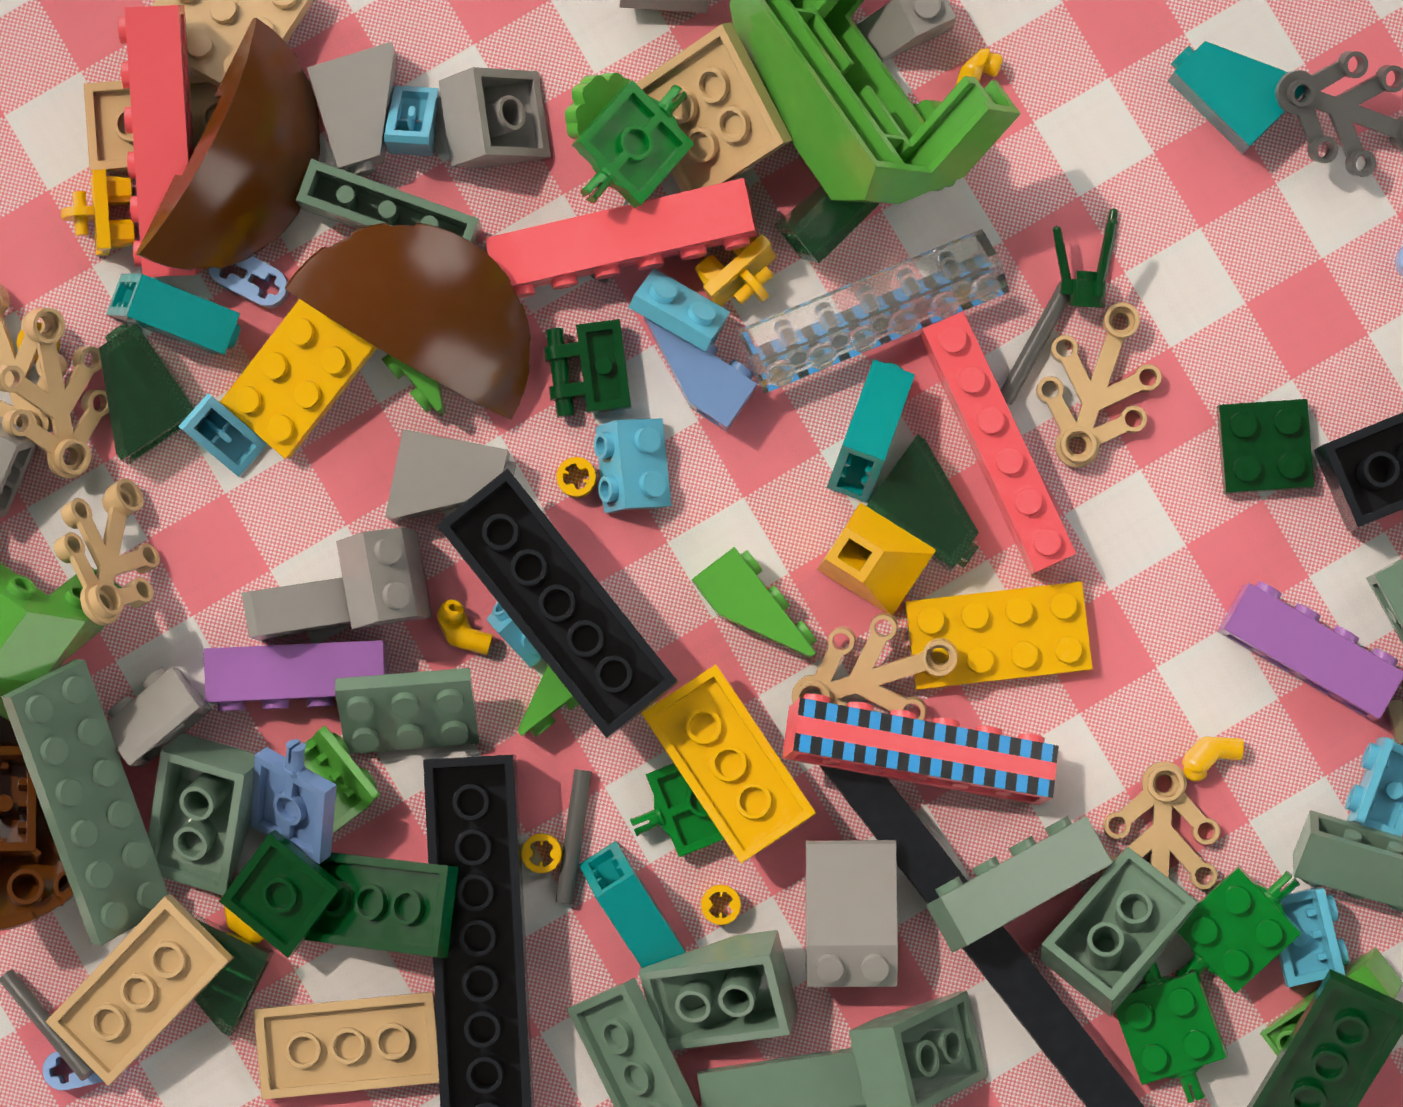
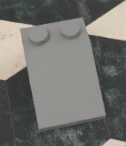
(851, 913)

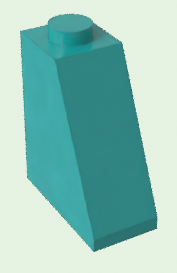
(1230, 91)
(174, 313)
(871, 430)
(630, 906)

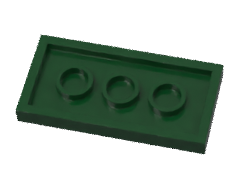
(389, 905)
(1334, 1047)

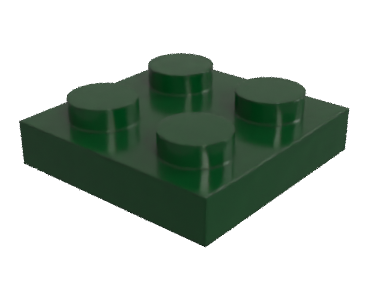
(1265, 446)
(281, 893)

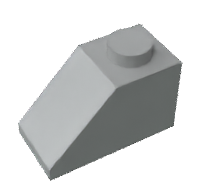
(906, 25)

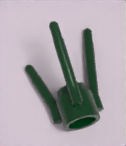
(1089, 286)

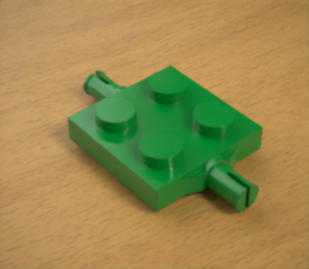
(633, 144)
(677, 812)
(1239, 928)
(1171, 1029)

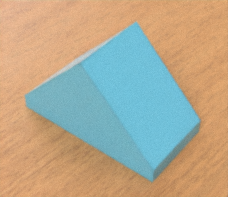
(412, 121)
(223, 435)

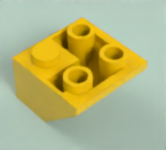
(876, 559)

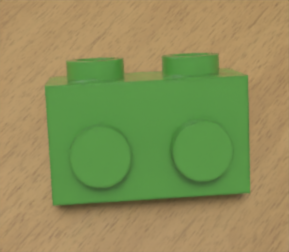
(356, 788)

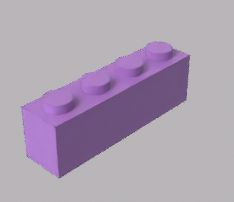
(1312, 651)
(287, 672)

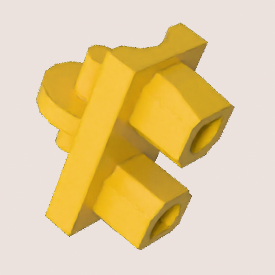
(105, 192)
(741, 276)

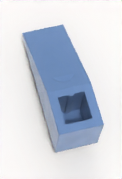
(706, 381)

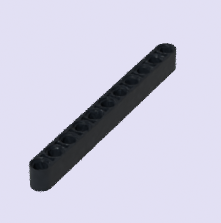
(994, 954)

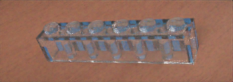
(873, 311)

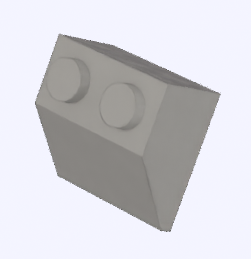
(494, 117)
(383, 577)
(155, 716)

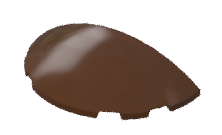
(246, 164)
(427, 304)
(30, 865)

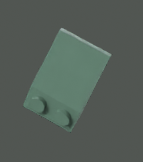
(201, 811)
(1117, 931)
(722, 992)
(918, 1053)

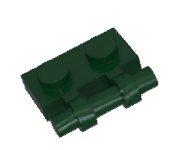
(602, 367)

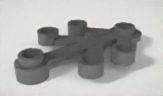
(1342, 109)

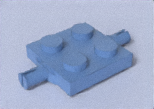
(293, 800)

